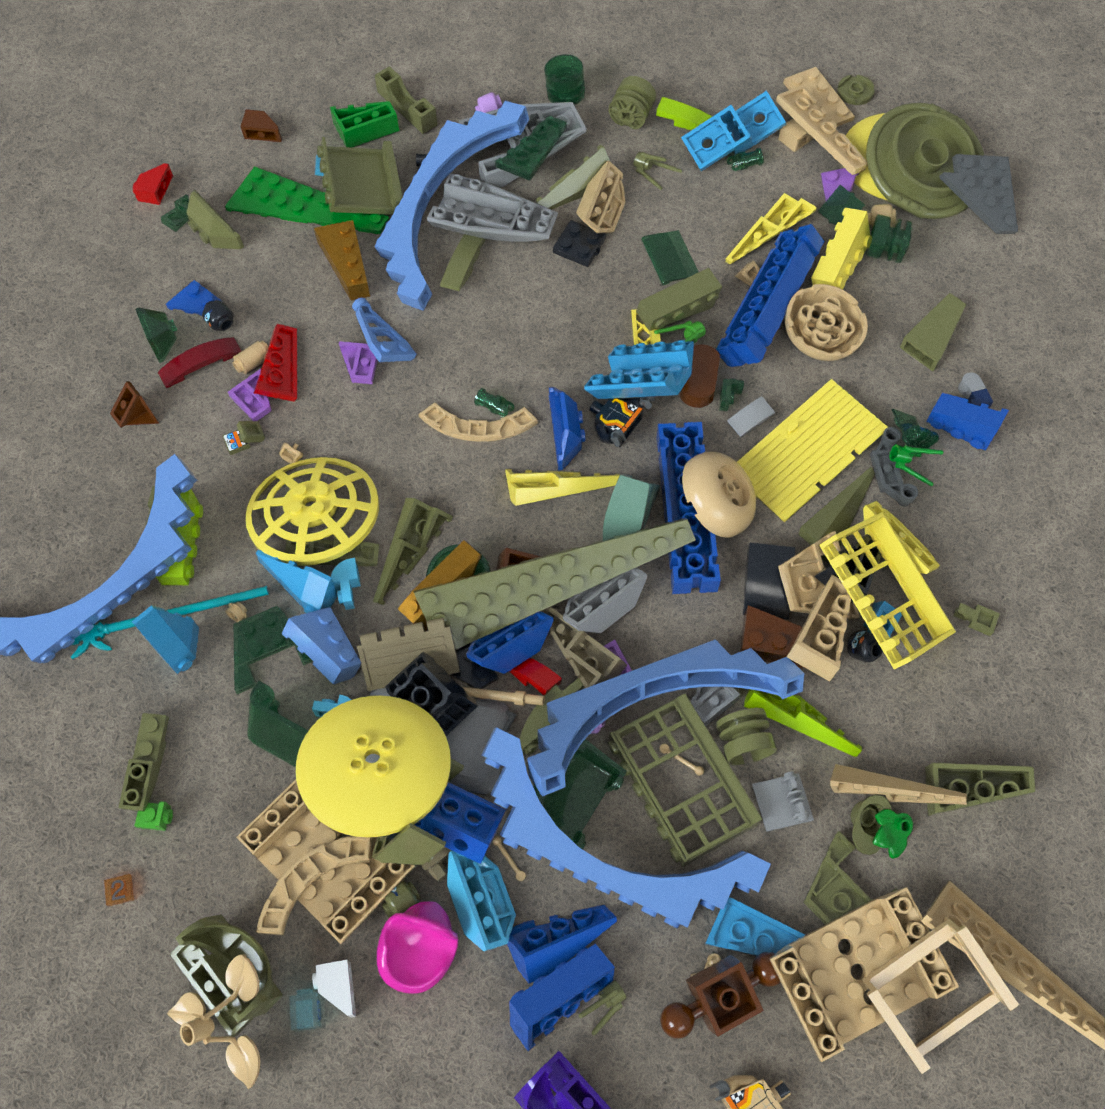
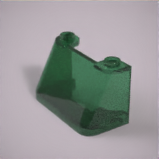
(270, 729)
(586, 781)

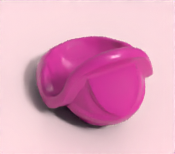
(416, 948)

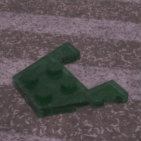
(257, 639)

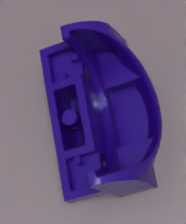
(570, 1088)

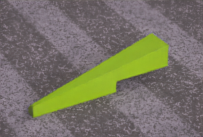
(802, 717)

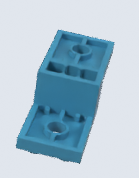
(733, 130)

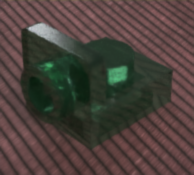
(728, 390)

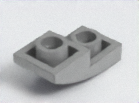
(751, 416)

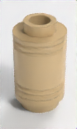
(250, 357)

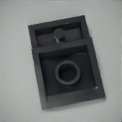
(763, 580)

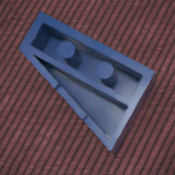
(966, 420)

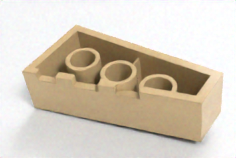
(822, 635)

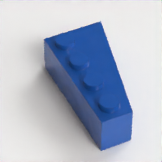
(559, 994)

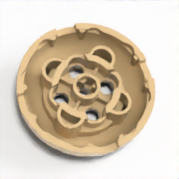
(833, 308)
(719, 493)

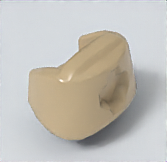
(290, 453)

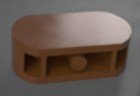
(701, 384)

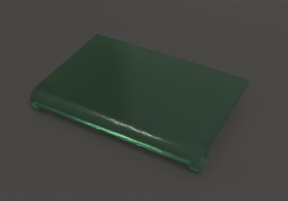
(669, 256)

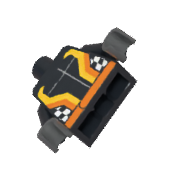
(618, 418)

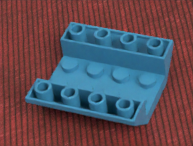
(644, 371)

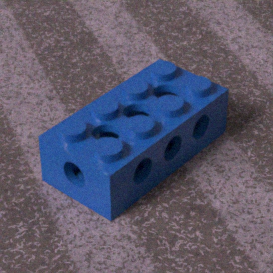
(463, 822)

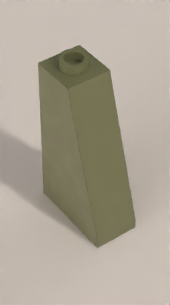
(931, 335)

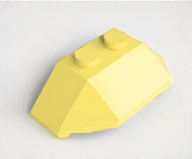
(917, 551)

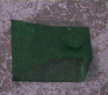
(158, 331)

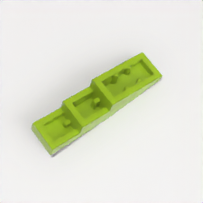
(682, 114)

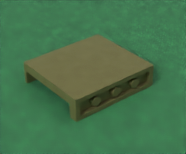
(360, 179)

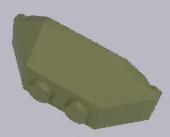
(211, 225)

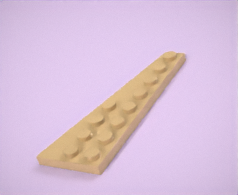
(1016, 963)

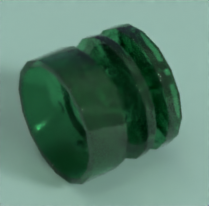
(565, 79)
(889, 238)

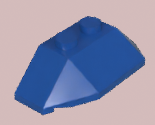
(566, 426)
(511, 644)

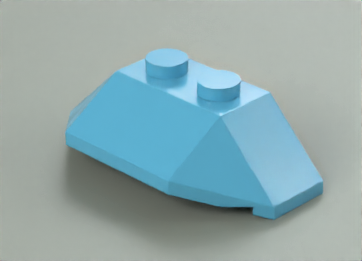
(480, 901)

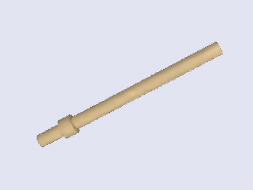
(519, 697)

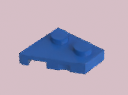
(191, 299)

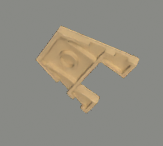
(799, 581)

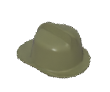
(865, 824)

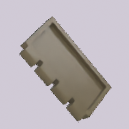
(394, 652)

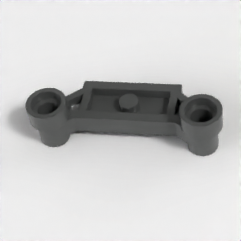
(887, 474)

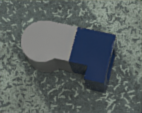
(974, 390)

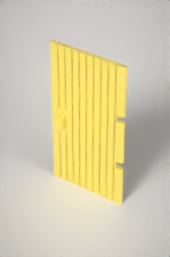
(809, 449)

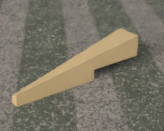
(896, 790)

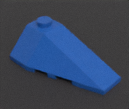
(545, 946)

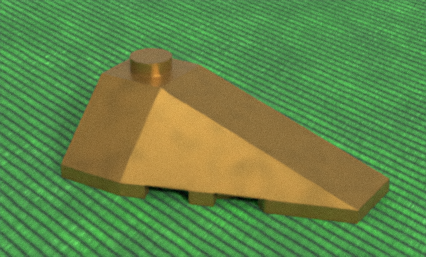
(458, 564)

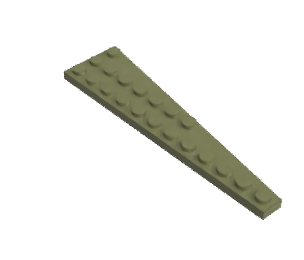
(509, 594)

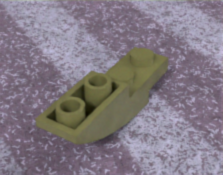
(539, 717)
(146, 763)

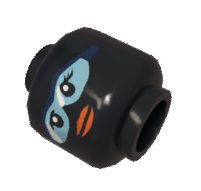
(218, 315)
(863, 646)

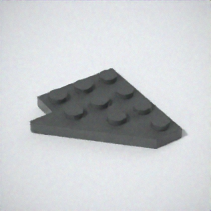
(985, 188)

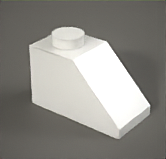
(336, 985)

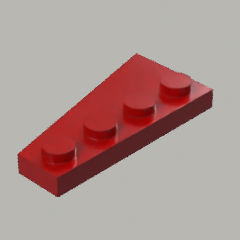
(279, 367)

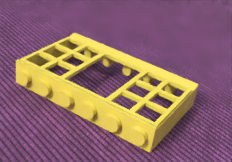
(909, 579)

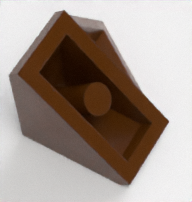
(131, 408)

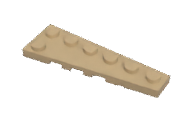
(802, 108)

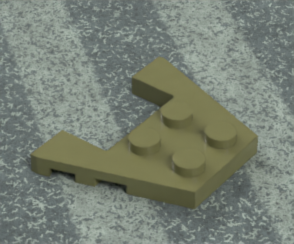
(832, 890)

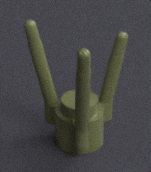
(645, 161)
(612, 997)

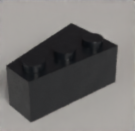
(825, 574)

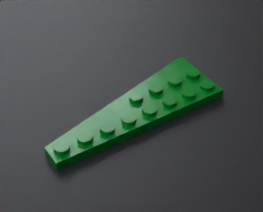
(285, 199)

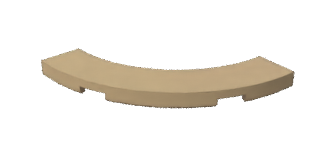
(478, 429)
(304, 873)

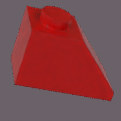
(153, 184)

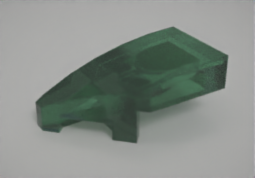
(178, 216)

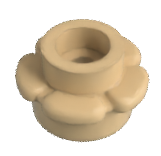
(236, 610)

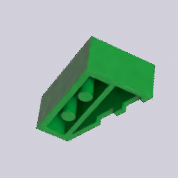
(364, 123)

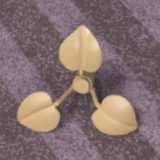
(196, 1026)

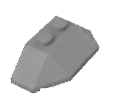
(605, 603)

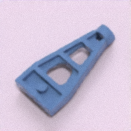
(384, 351)

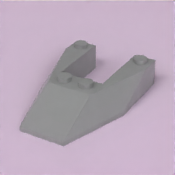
(537, 113)

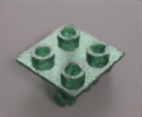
(913, 434)

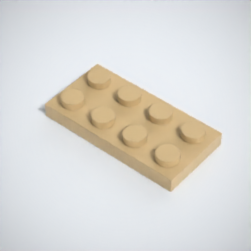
(823, 93)

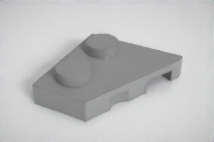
(713, 701)

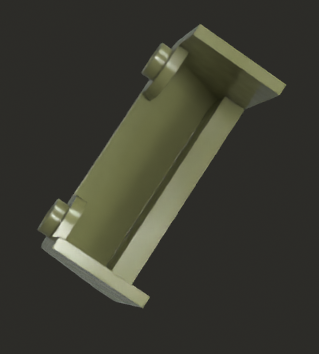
(412, 843)

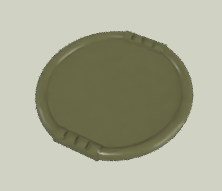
(912, 150)

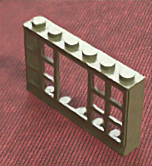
(715, 759)

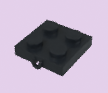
(579, 243)

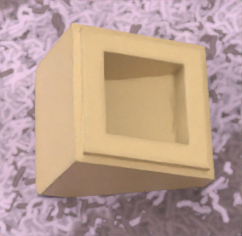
(748, 273)

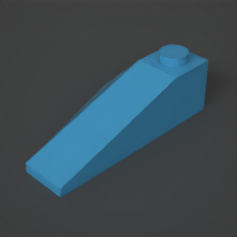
(307, 585)
(170, 636)

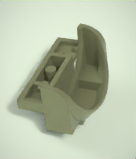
(209, 971)

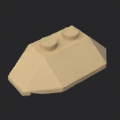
(603, 200)

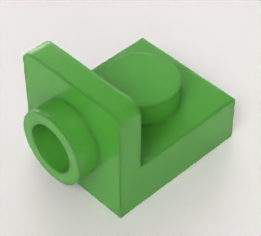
(155, 816)

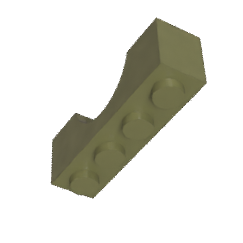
(418, 113)

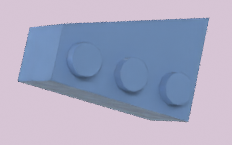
(325, 642)

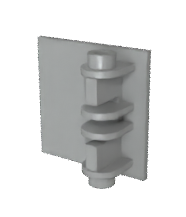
(782, 802)

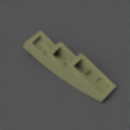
(462, 262)
(365, 553)

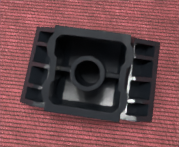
(434, 691)

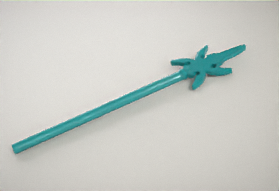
(101, 630)

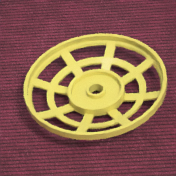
(314, 515)

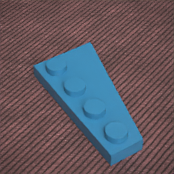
(749, 930)

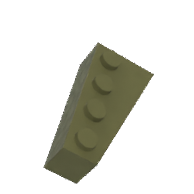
(680, 300)
(980, 783)

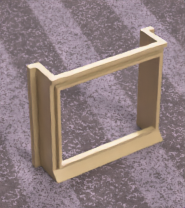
(913, 954)

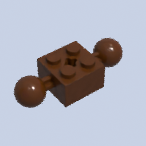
(708, 987)

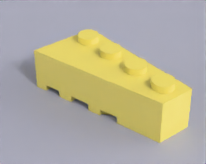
(844, 250)

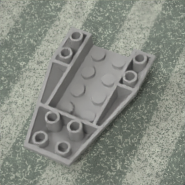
(490, 212)

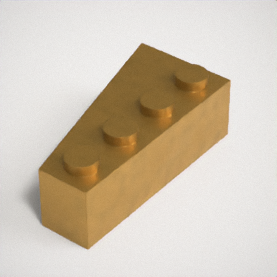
(343, 253)

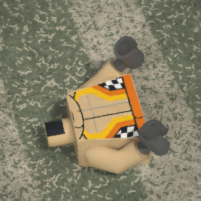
(750, 1093)

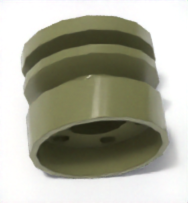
(632, 102)
(746, 734)

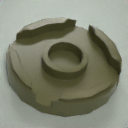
(856, 89)

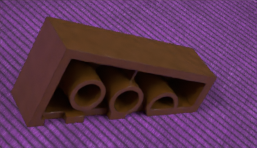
(768, 635)

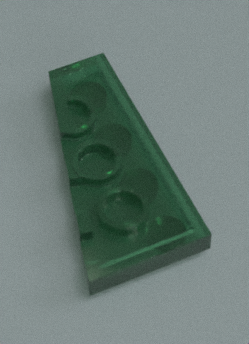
(532, 151)

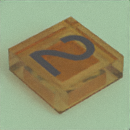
(119, 890)

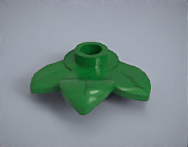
(891, 833)

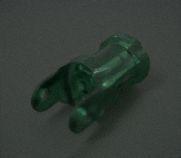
(745, 160)
(494, 403)

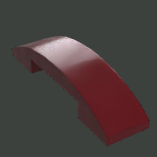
(197, 358)

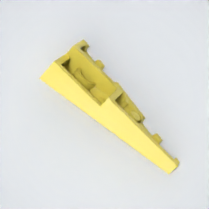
(780, 217)
(540, 486)

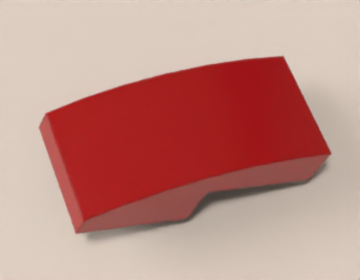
(537, 675)

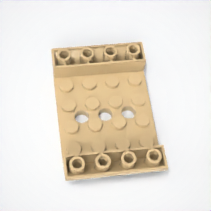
(337, 898)
(821, 979)

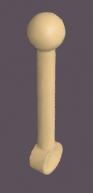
(664, 748)
(520, 875)

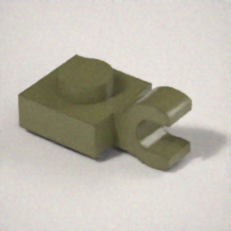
(980, 618)

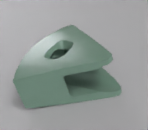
(629, 506)

